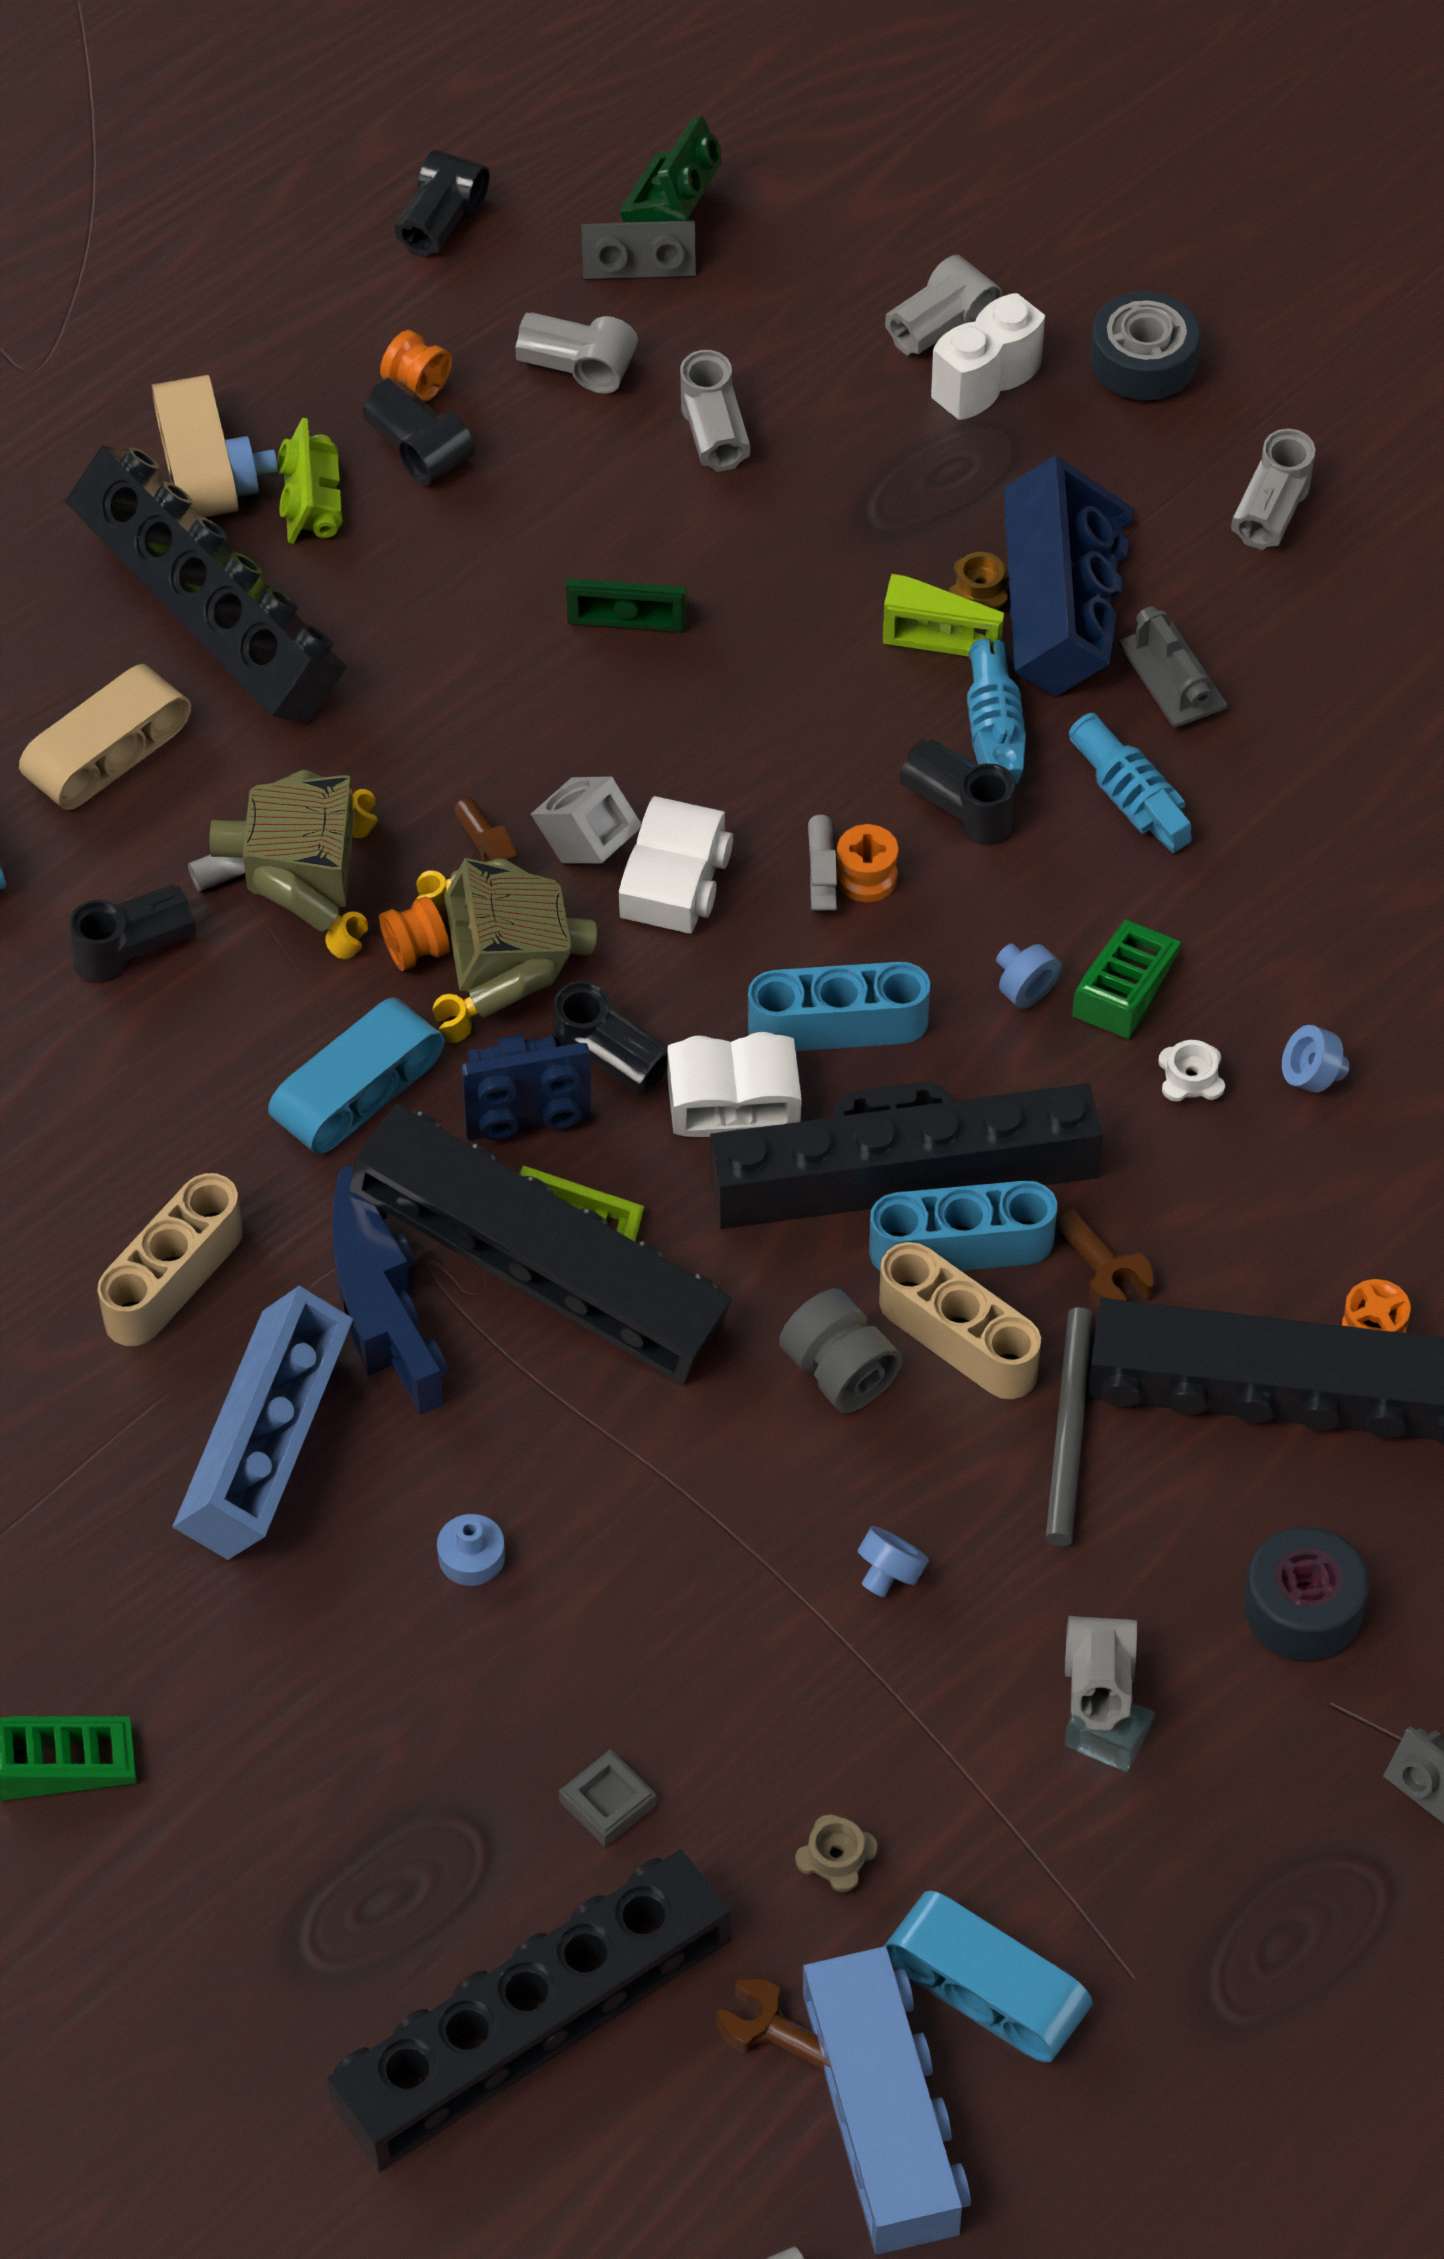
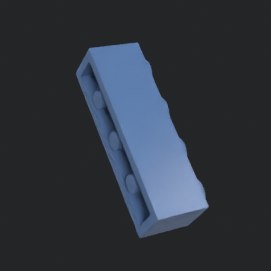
(263, 1423)
(883, 2100)

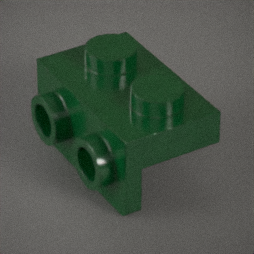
(675, 178)

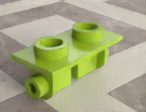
(306, 466)

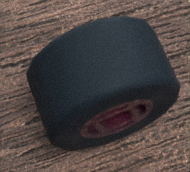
(1324, 1609)

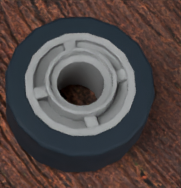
(1145, 345)

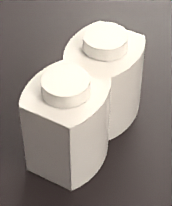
(987, 356)
(673, 865)
(732, 1083)

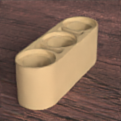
(195, 444)
(104, 736)
(167, 1285)
(969, 1346)

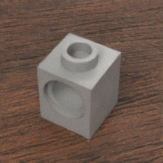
(586, 820)

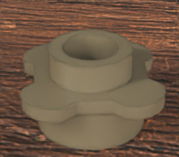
(839, 1833)

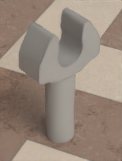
(822, 864)

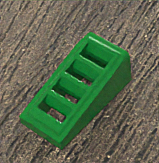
(1110, 1010)
(40, 1732)

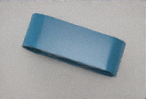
(864, 991)
(356, 1075)
(986, 1209)
(988, 1976)

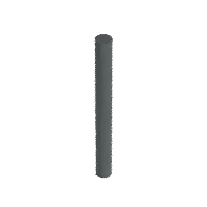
(1069, 1427)

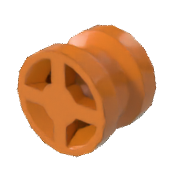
(416, 364)
(867, 863)
(414, 933)
(1378, 1302)

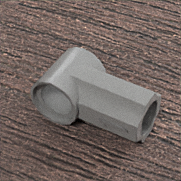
(951, 298)
(592, 353)
(713, 410)
(1275, 489)
(1101, 1668)

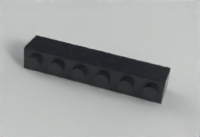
(861, 1157)
(540, 1243)
(1268, 1369)

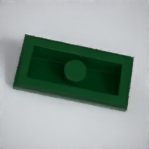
(627, 605)

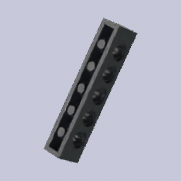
(206, 583)
(397, 2120)

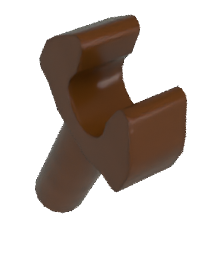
(490, 841)
(1107, 1267)
(769, 2025)

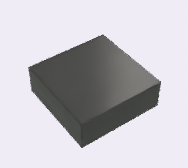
(607, 1798)

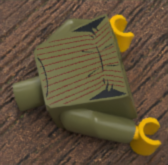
(300, 849)
(504, 937)

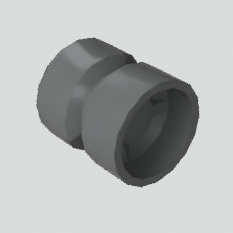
(838, 1347)

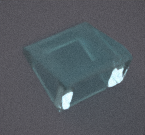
(1112, 1746)

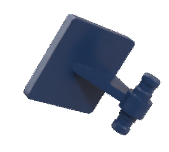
(525, 1087)

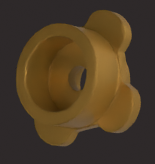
(981, 579)

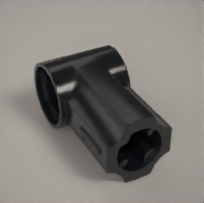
(445, 192)
(425, 441)
(976, 794)
(111, 934)
(613, 1040)

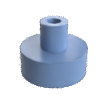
(248, 465)
(1027, 973)
(1314, 1059)
(471, 1549)
(890, 1560)

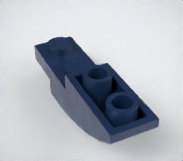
(376, 1294)

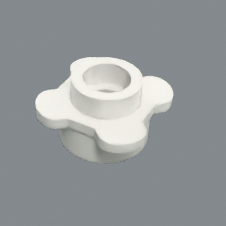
(1191, 1057)

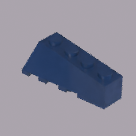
(1063, 573)

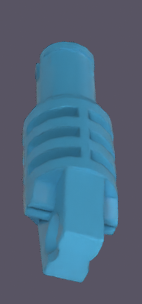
(995, 709)
(1132, 783)

